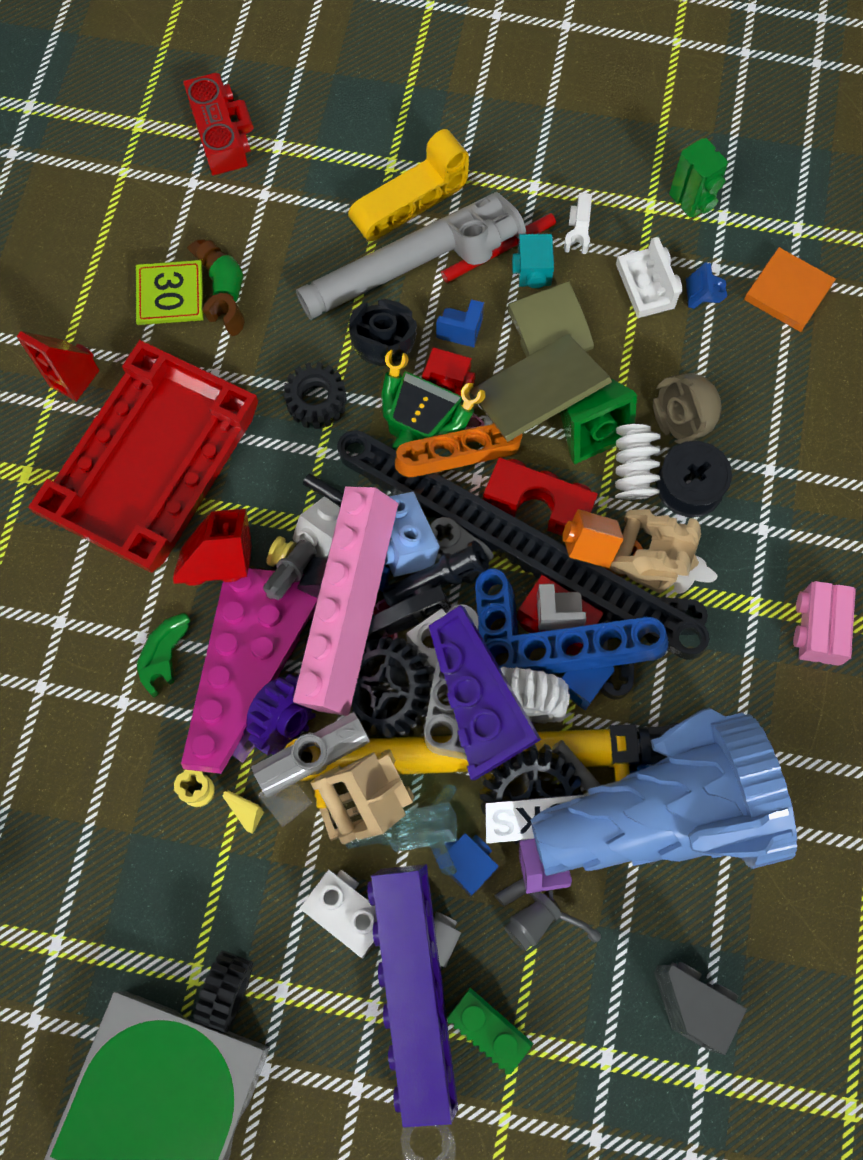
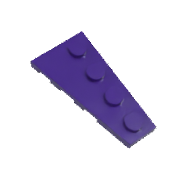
(485, 707)

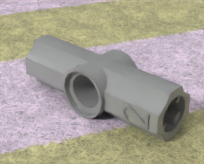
(287, 767)

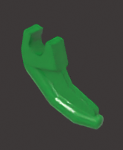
(157, 652)

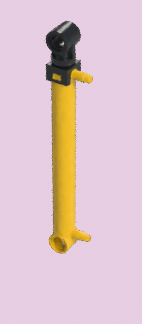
(615, 746)

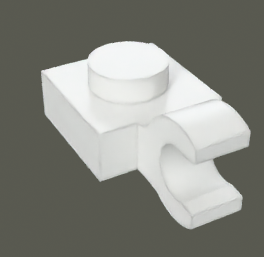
(580, 219)

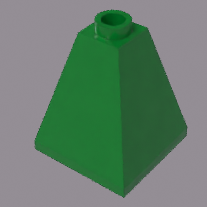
(593, 420)

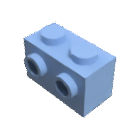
(412, 539)

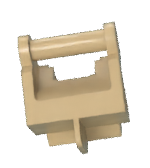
(669, 553)
(375, 791)

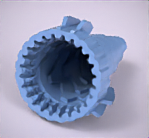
(709, 797)

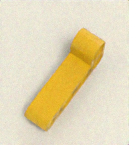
(414, 190)

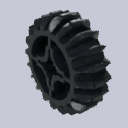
(399, 658)
(501, 788)

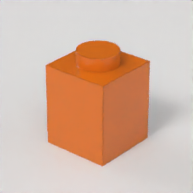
(592, 538)

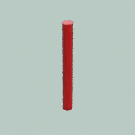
(533, 228)

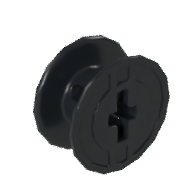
(688, 462)

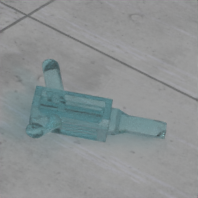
(422, 828)

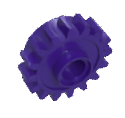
(274, 716)

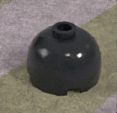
(380, 329)

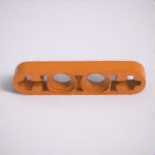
(412, 461)

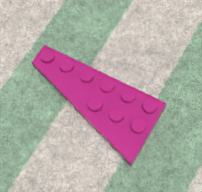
(244, 653)

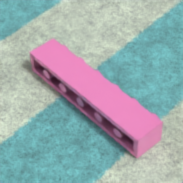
(346, 601)

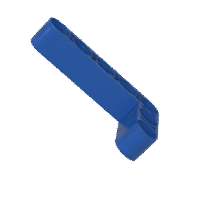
(557, 641)

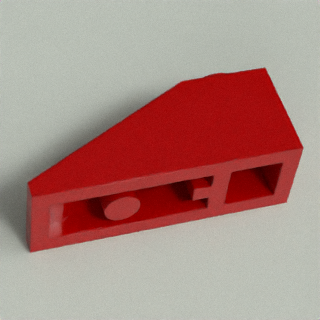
(61, 364)

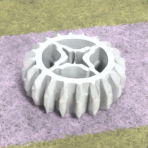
(540, 694)

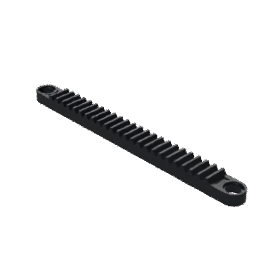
(523, 544)

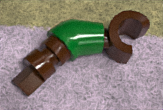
(227, 282)

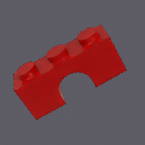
(515, 483)

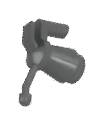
(533, 921)

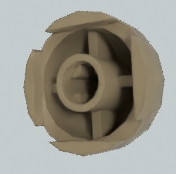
(687, 407)

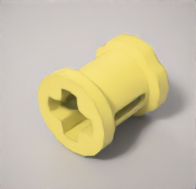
(199, 797)

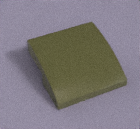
(549, 317)

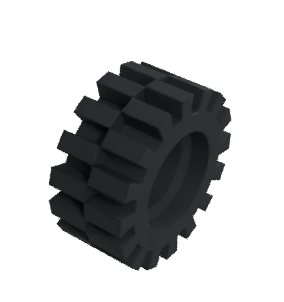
(315, 378)
(223, 991)

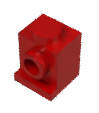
(448, 370)

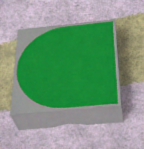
(157, 1088)

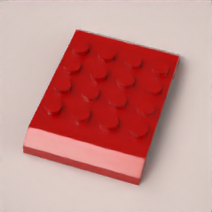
(148, 457)

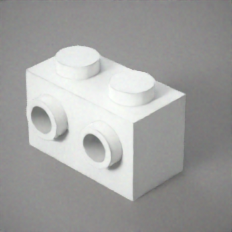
(342, 911)

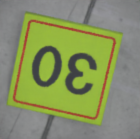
(169, 292)

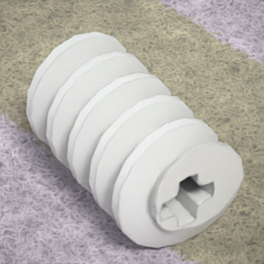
(636, 462)

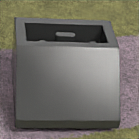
(697, 1009)

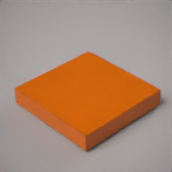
(789, 289)

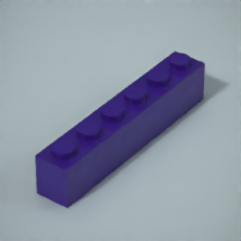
(414, 996)

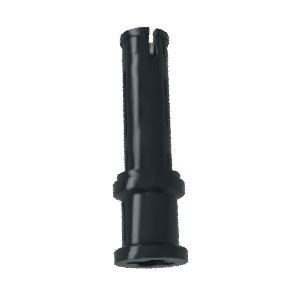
(449, 570)

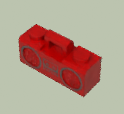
(212, 108)

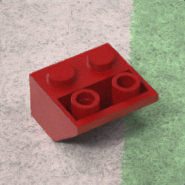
(216, 550)

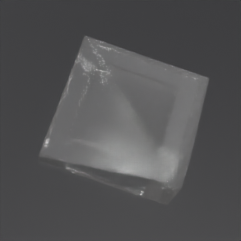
(286, 803)

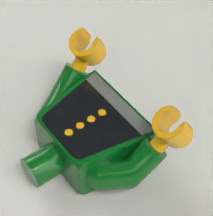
(420, 408)

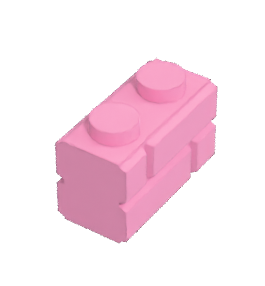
(825, 623)

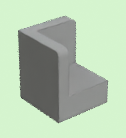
(558, 609)

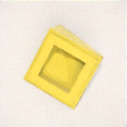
(245, 810)

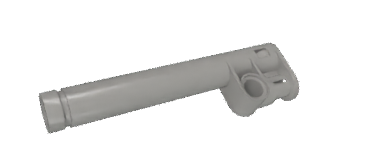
(469, 232)

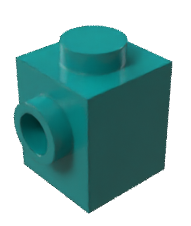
(534, 260)

